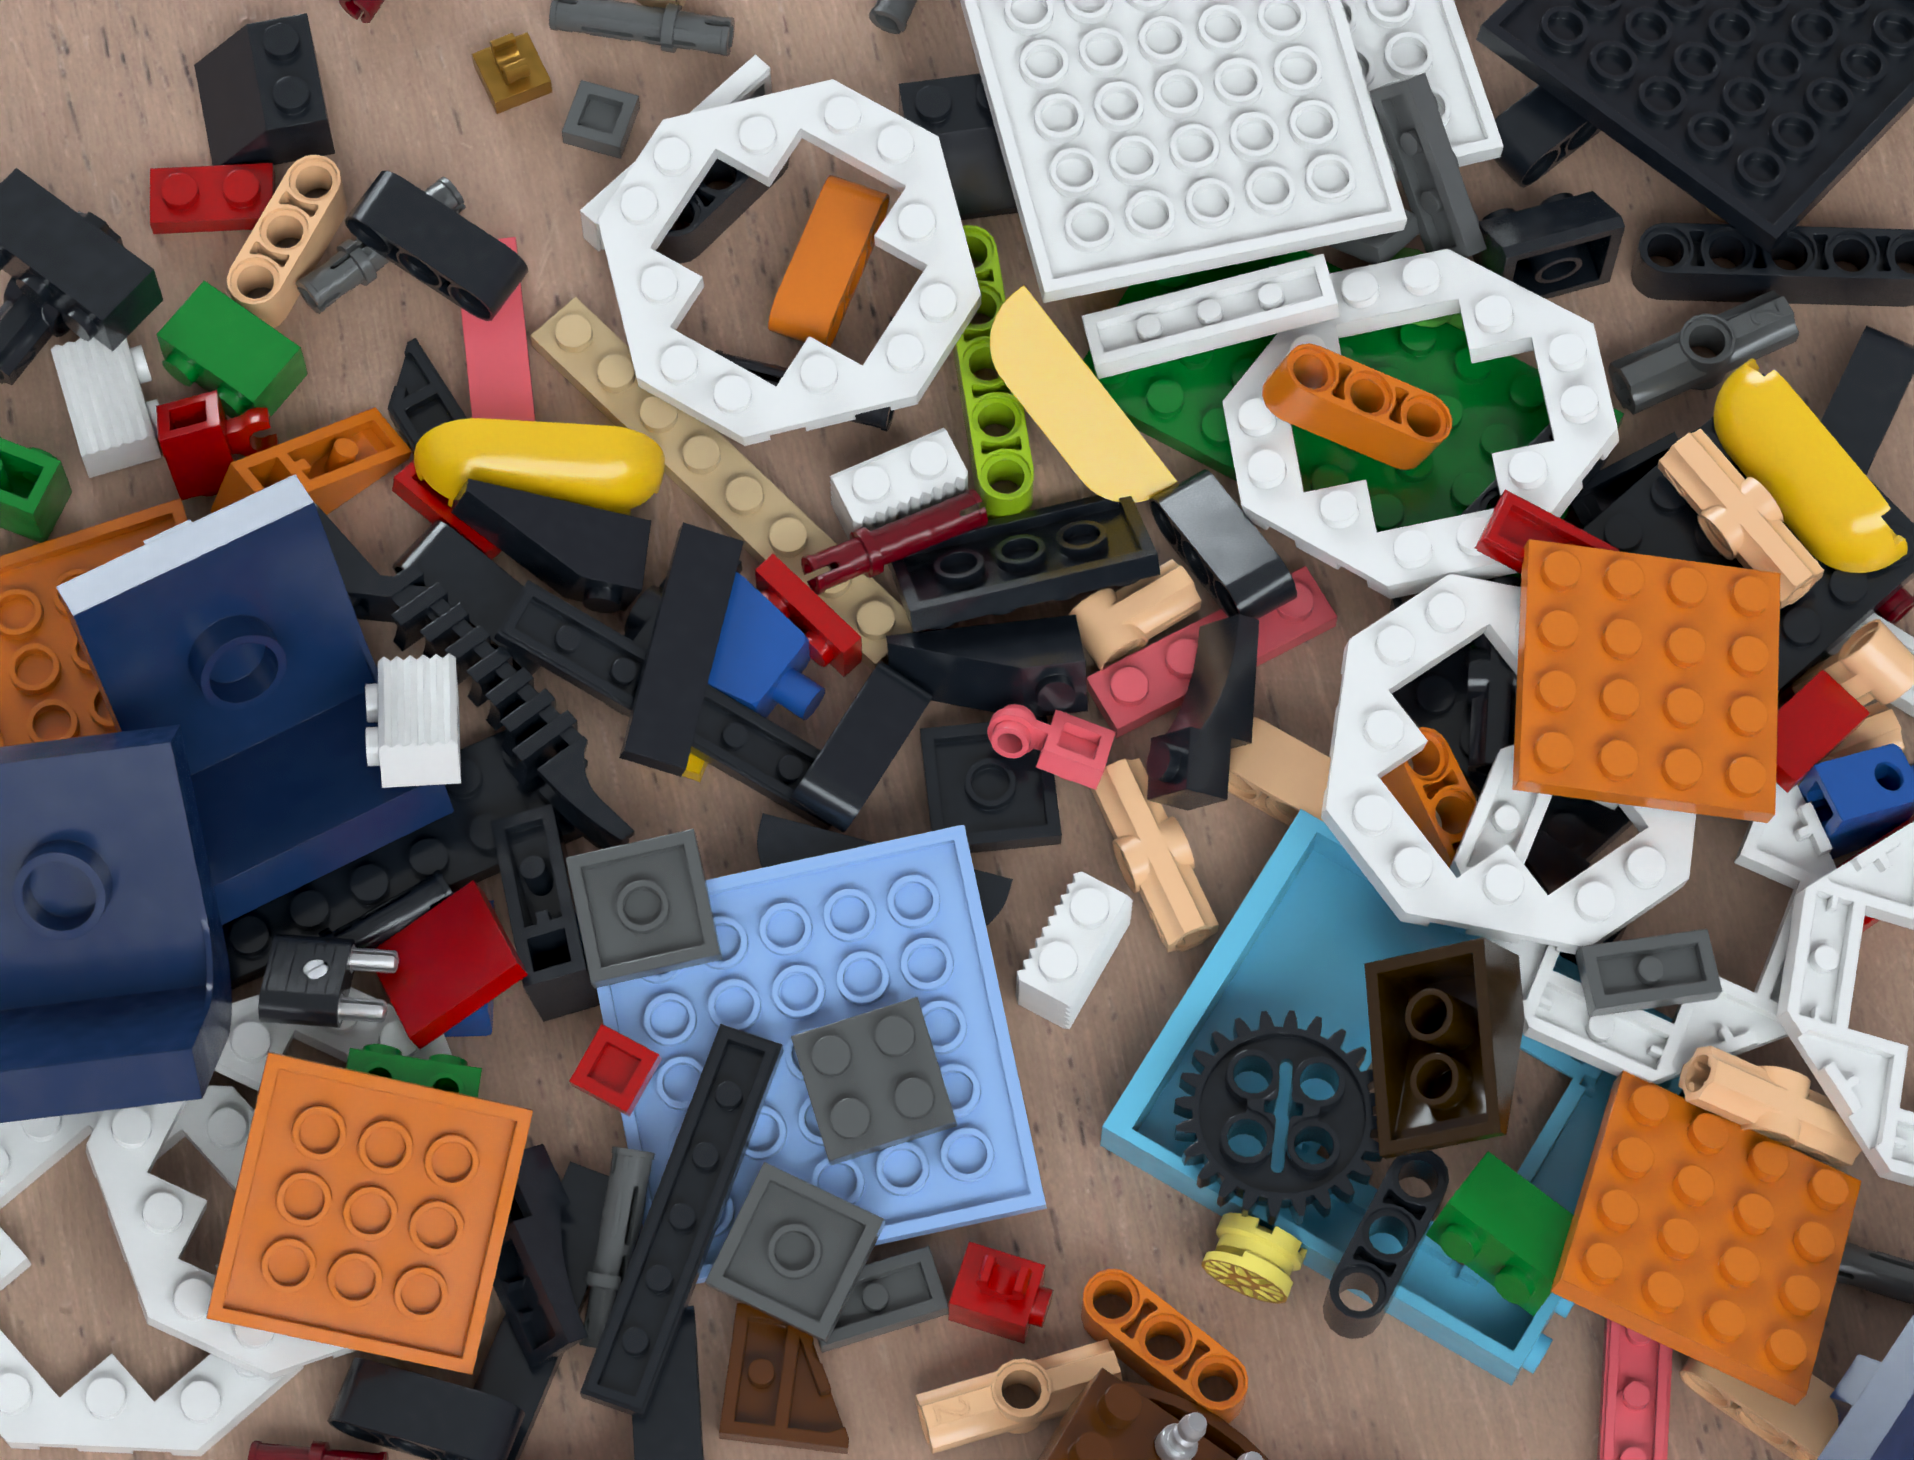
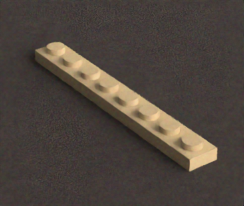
(711, 470)

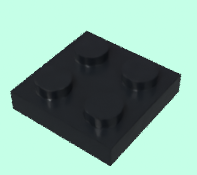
(995, 797)

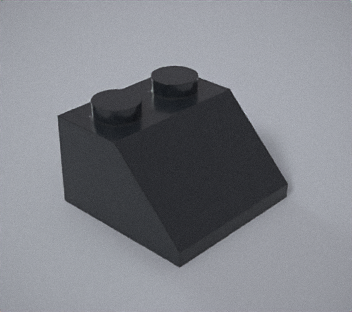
(264, 95)
(962, 120)
(1555, 245)

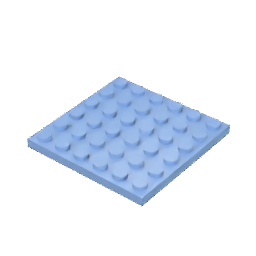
(820, 947)

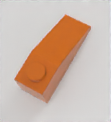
(329, 462)

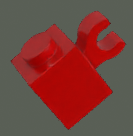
(203, 442)
(999, 1293)

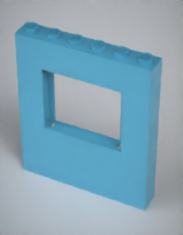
(1304, 950)

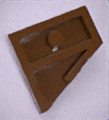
(778, 1388)

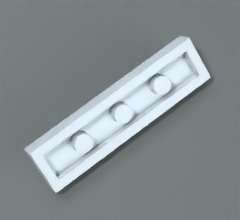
(1211, 316)

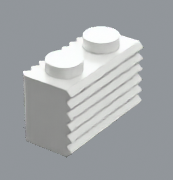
(107, 404)
(898, 483)
(416, 721)
(1073, 950)

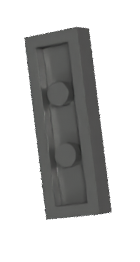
(1427, 166)

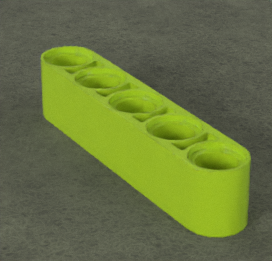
(991, 400)

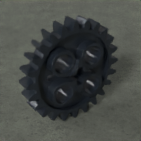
(1224, 1110)

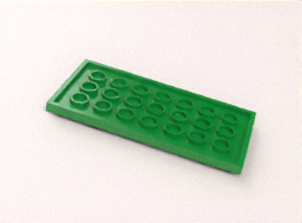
(1491, 404)

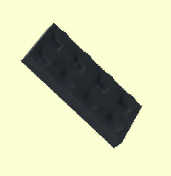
(1026, 561)

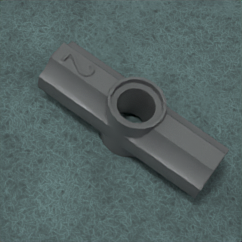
(1733, 336)

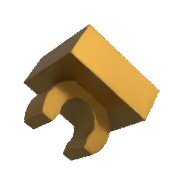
(511, 72)

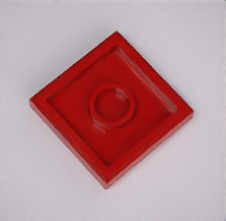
(449, 965)

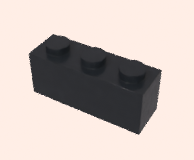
(72, 264)

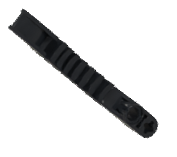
(535, 731)

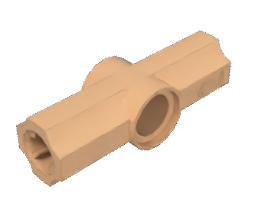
(1739, 515)
(1154, 857)
(1769, 1102)
(979, 1411)

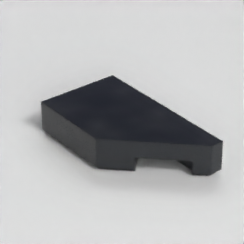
(420, 397)

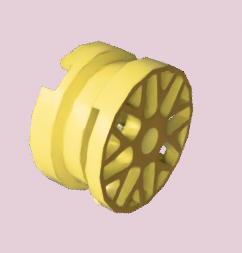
(1254, 1258)

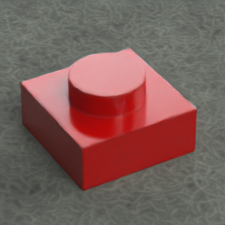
(615, 1070)

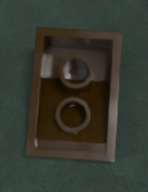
(1444, 1044)

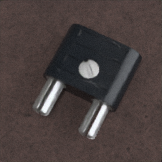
(312, 978)

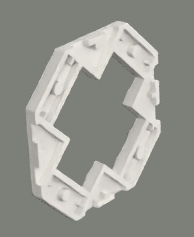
(1498, 322)
(820, 382)
(1785, 849)
(1498, 894)
(1853, 1068)
(159, 1218)
(108, 1405)

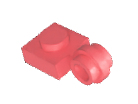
(1068, 745)

